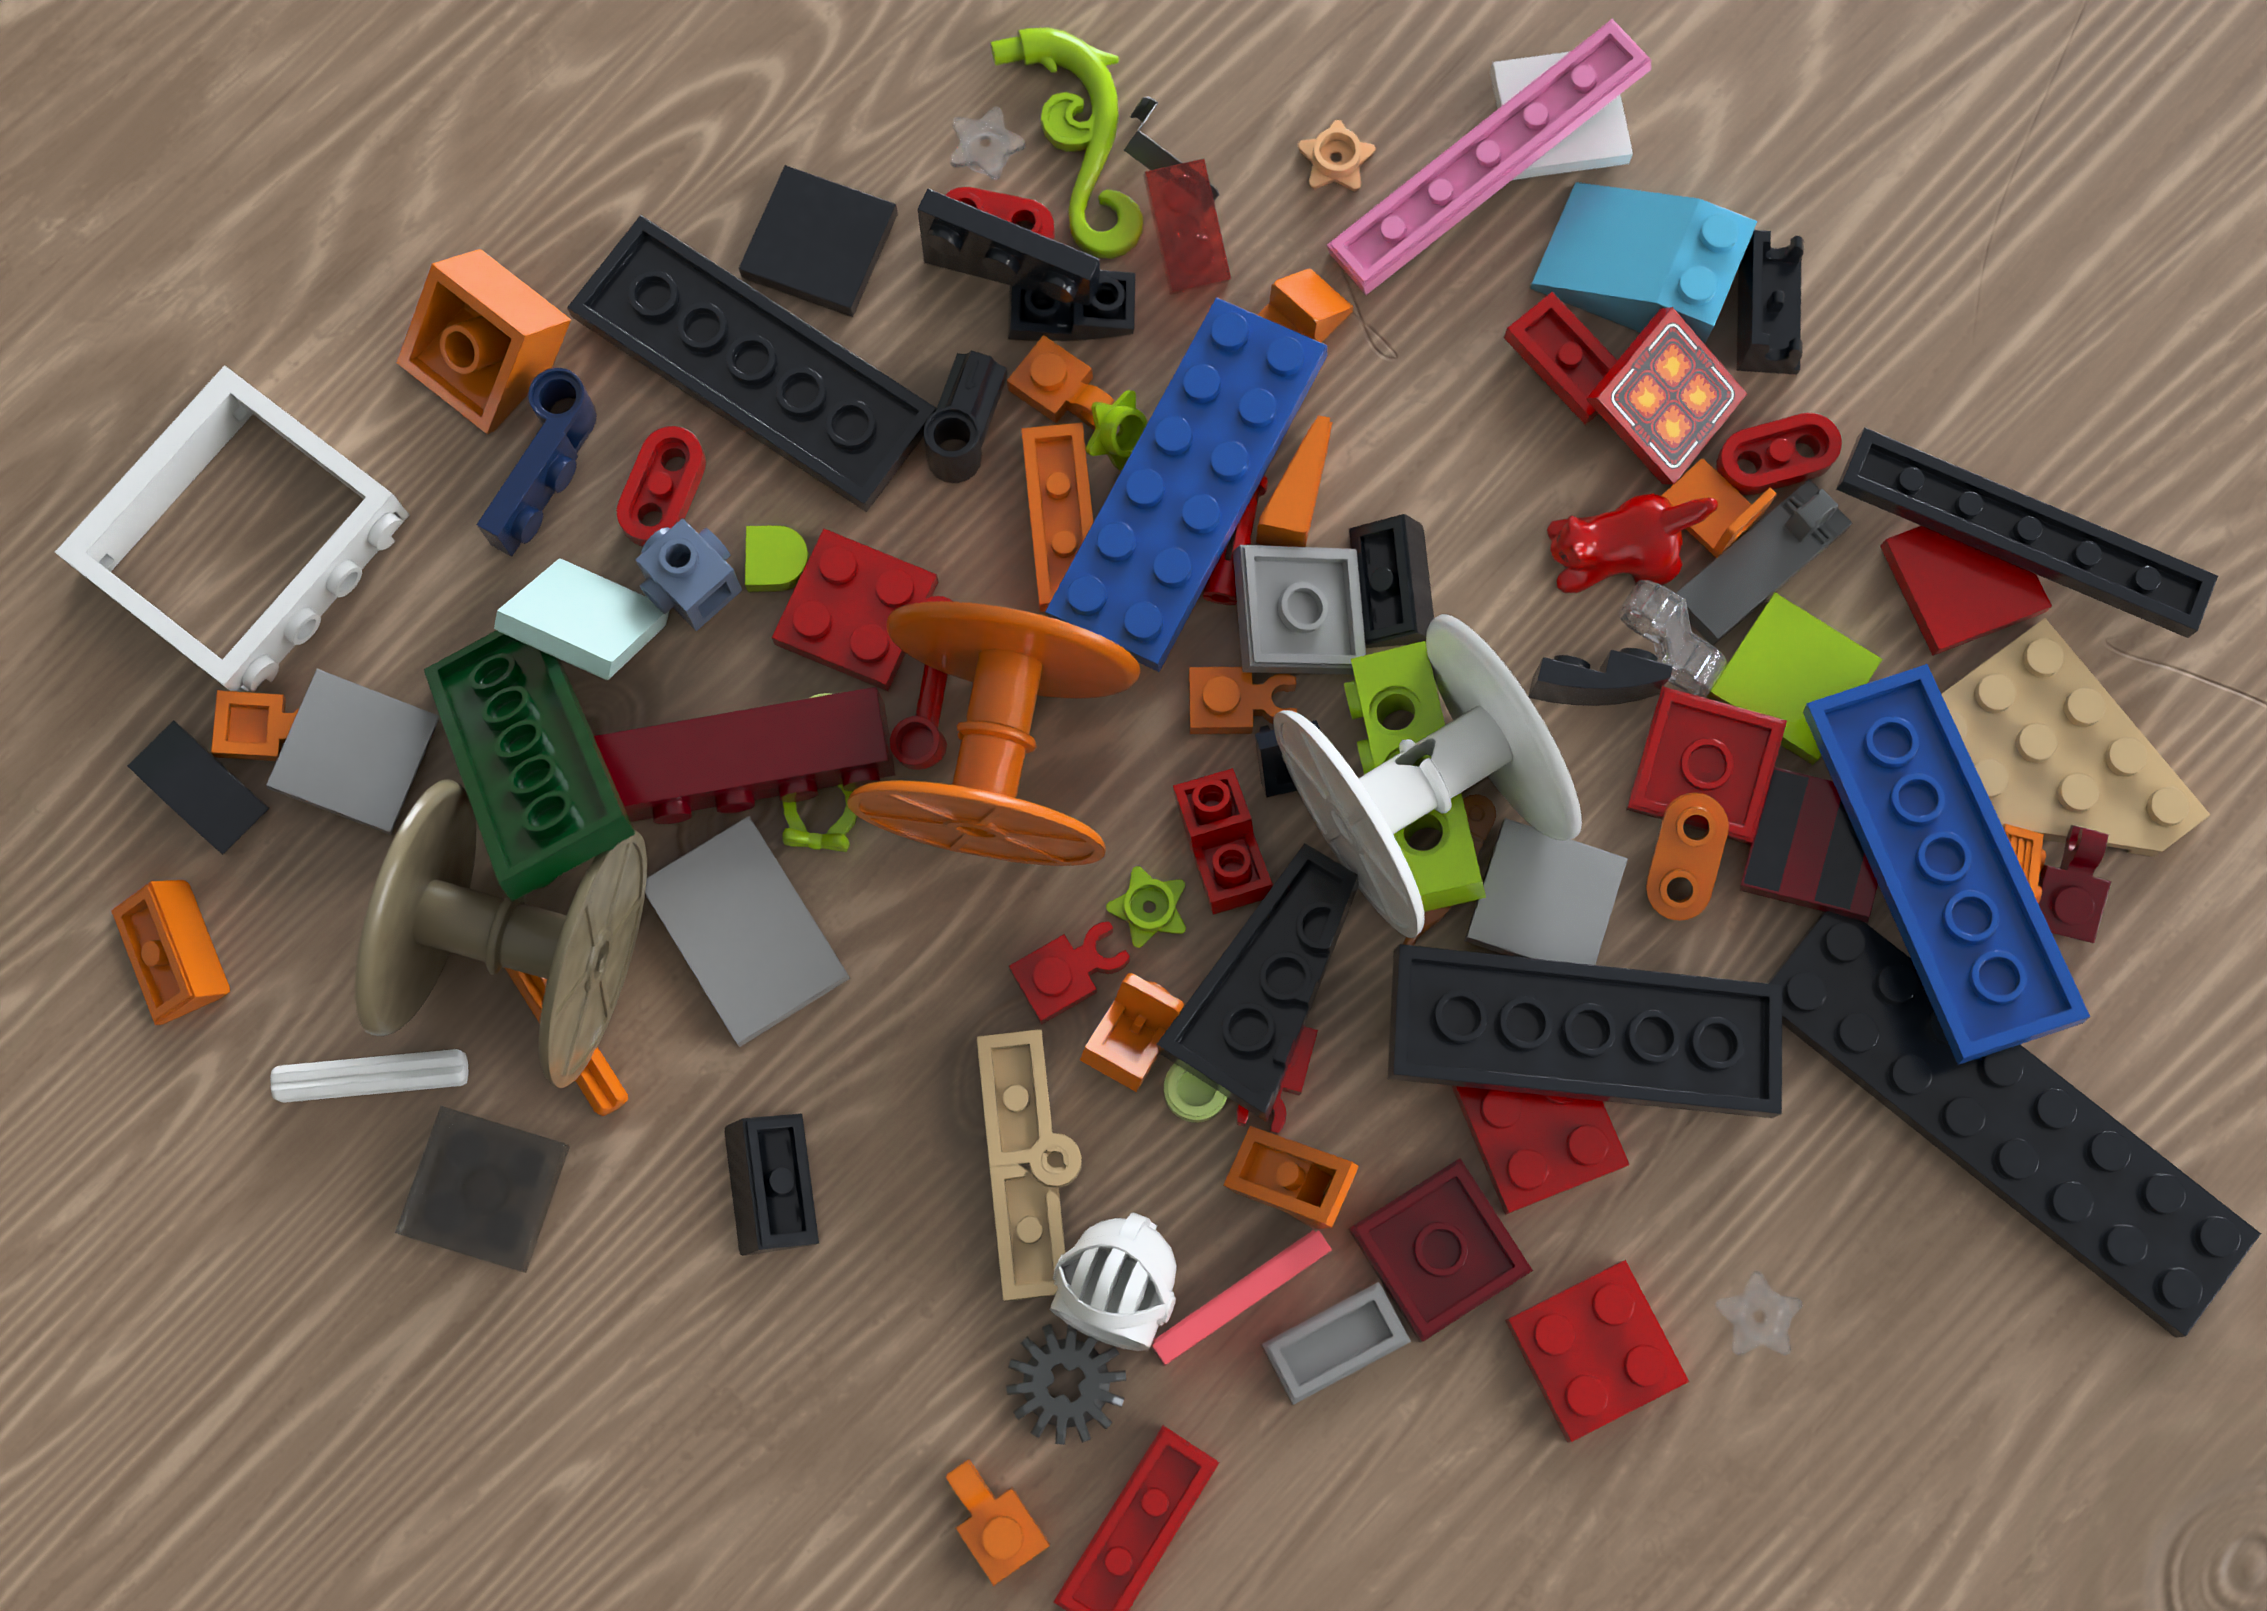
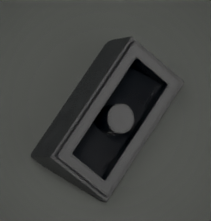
(1393, 581)
(771, 1184)

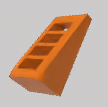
(1291, 507)

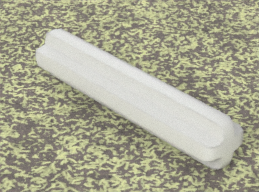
(369, 1075)

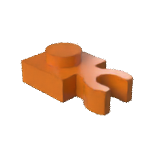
(1226, 700)
(250, 725)

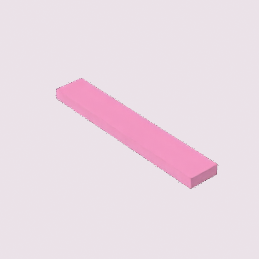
(1489, 156)

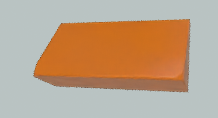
(170, 949)

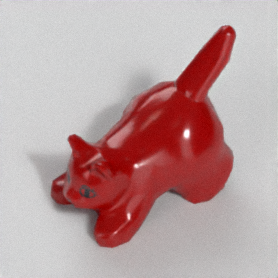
(1634, 539)

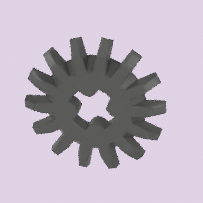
(1060, 1410)

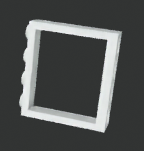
(170, 468)

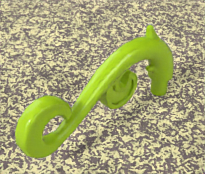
(1096, 135)

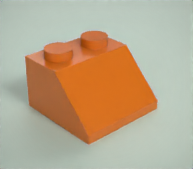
(480, 337)

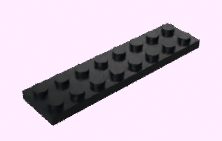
(2014, 1127)

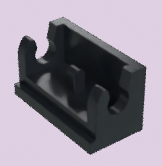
(1770, 306)

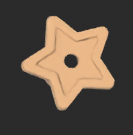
(1341, 142)

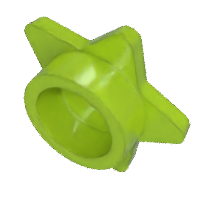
(1107, 419)
(1146, 889)

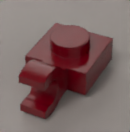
(2071, 894)

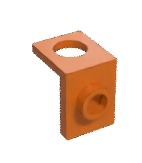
(1734, 512)

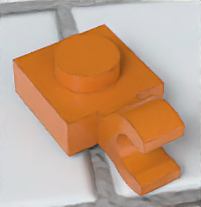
(1056, 382)
(999, 1528)

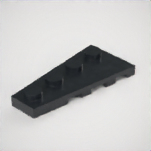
(1259, 993)

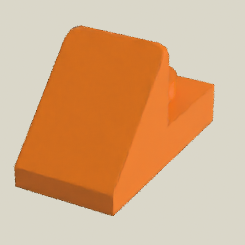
(1306, 305)
(1291, 1177)

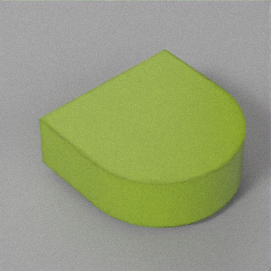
(774, 558)

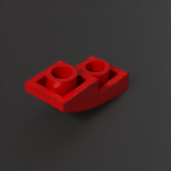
(1222, 841)

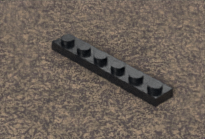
(2027, 533)

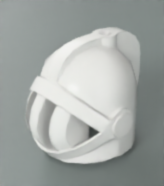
(1117, 1282)

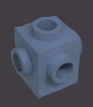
(687, 573)

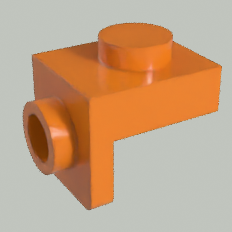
(1129, 1032)

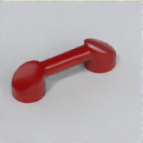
(917, 739)

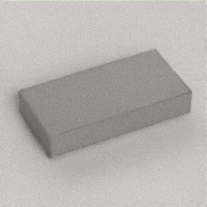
(1335, 1343)

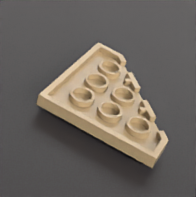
(2064, 750)

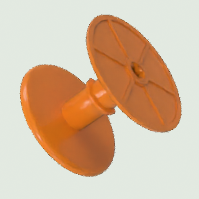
(1010, 662)

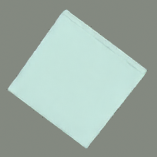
(581, 619)

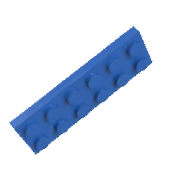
(1188, 482)
(1944, 865)

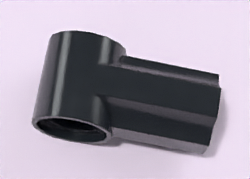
(964, 415)

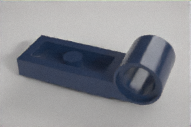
(545, 465)

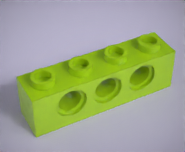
(1405, 681)

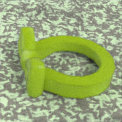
(834, 839)

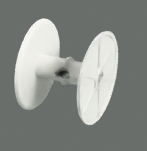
(1491, 735)

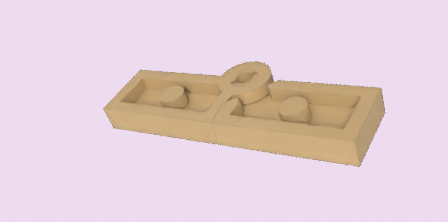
(1024, 1162)

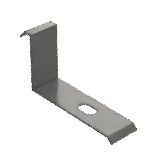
(1148, 151)

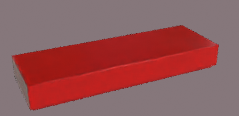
(1138, 1526)

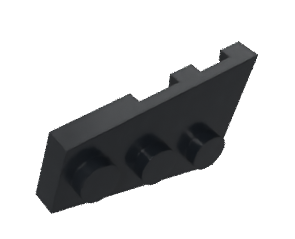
(1003, 252)

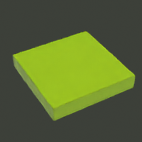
(1788, 663)

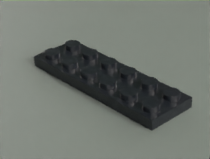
(753, 362)
(1585, 1031)

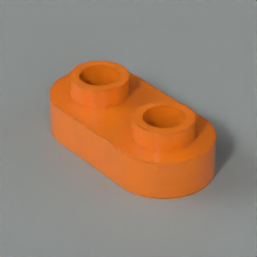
(1687, 857)

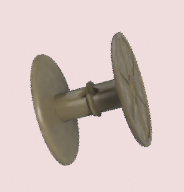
(427, 910)

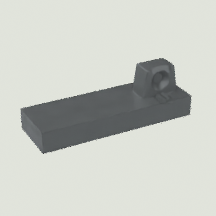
(1762, 561)

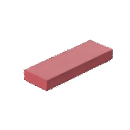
(1240, 1296)

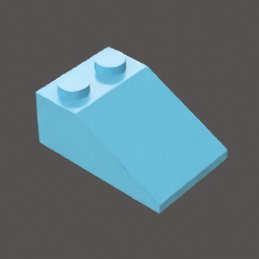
(1643, 252)

